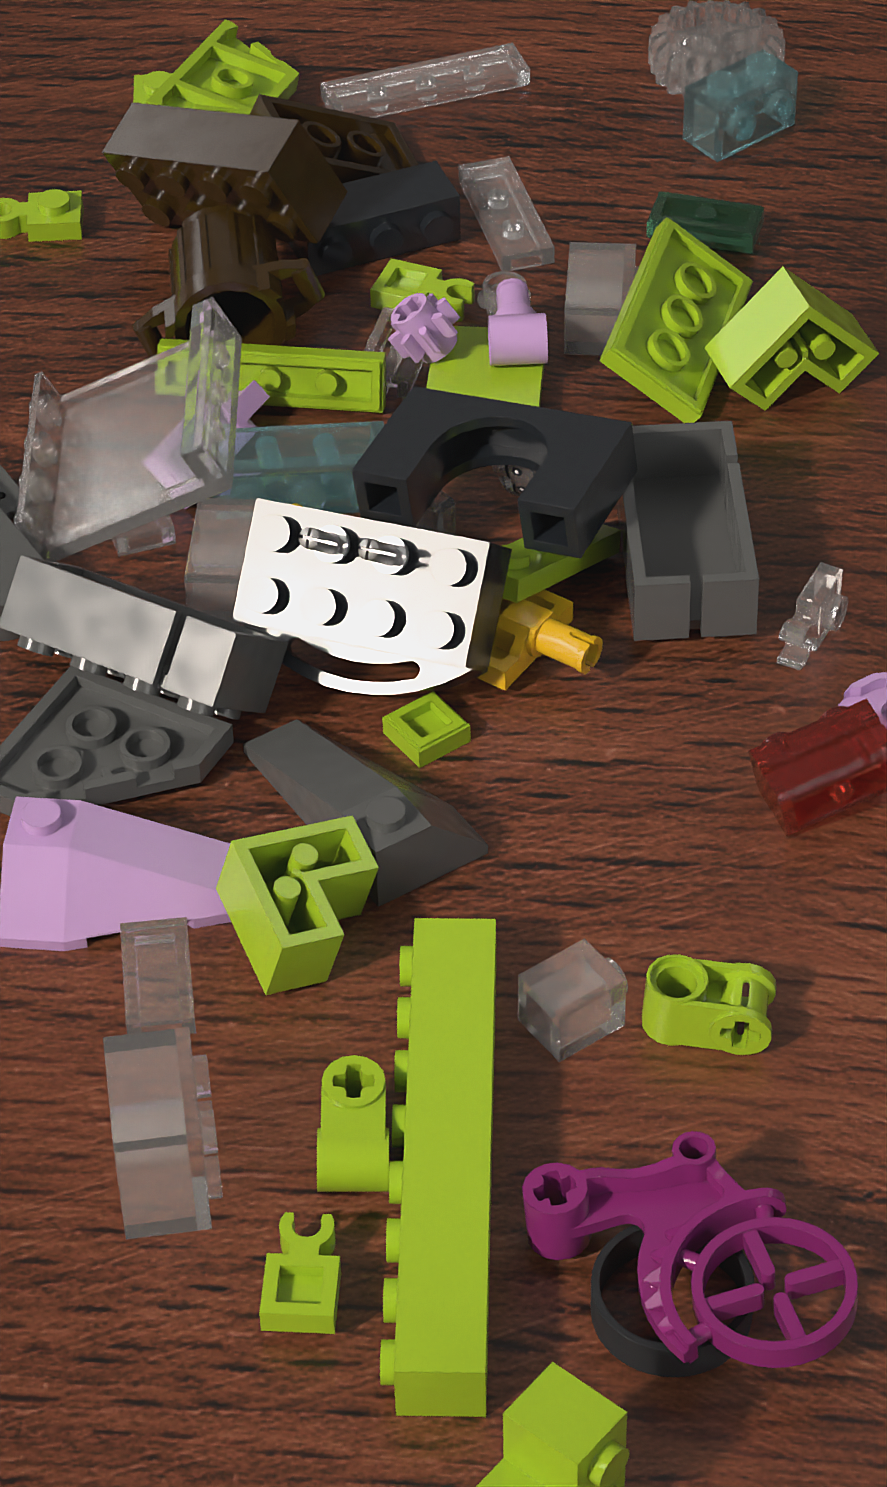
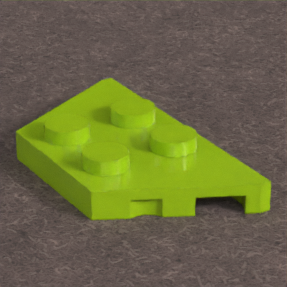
(226, 76)

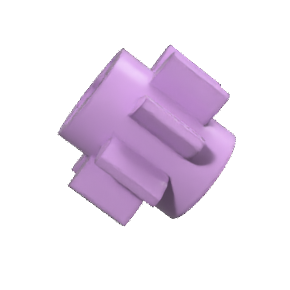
(424, 328)

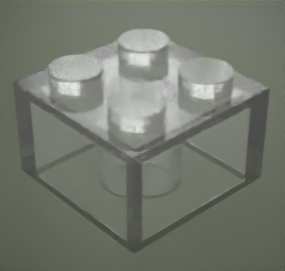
(162, 1132)

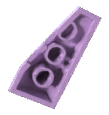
(88, 868)

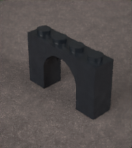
(439, 434)

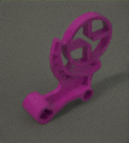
(680, 1209)

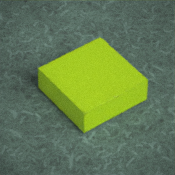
(426, 729)

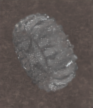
(708, 38)

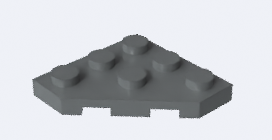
(106, 744)

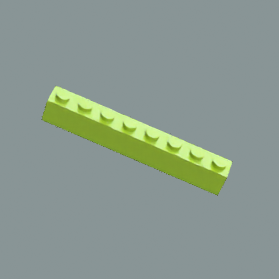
(445, 1172)

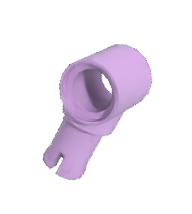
(516, 331)

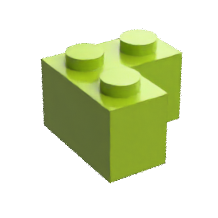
(787, 332)
(289, 894)
(561, 1437)

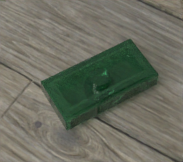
(711, 221)

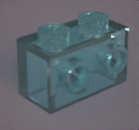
(740, 105)

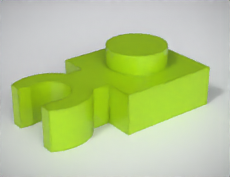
(45, 216)
(405, 278)
(302, 1282)

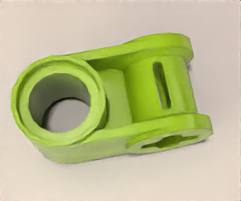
(703, 1002)
(353, 1128)

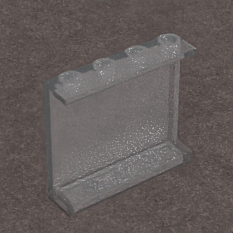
(132, 442)

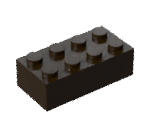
(205, 158)

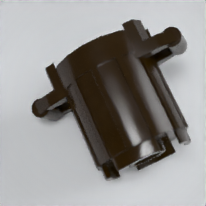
(238, 266)

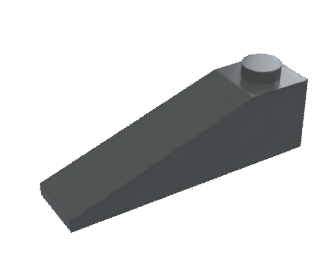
(404, 826)

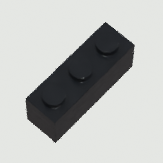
(387, 219)

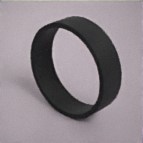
(641, 1353)

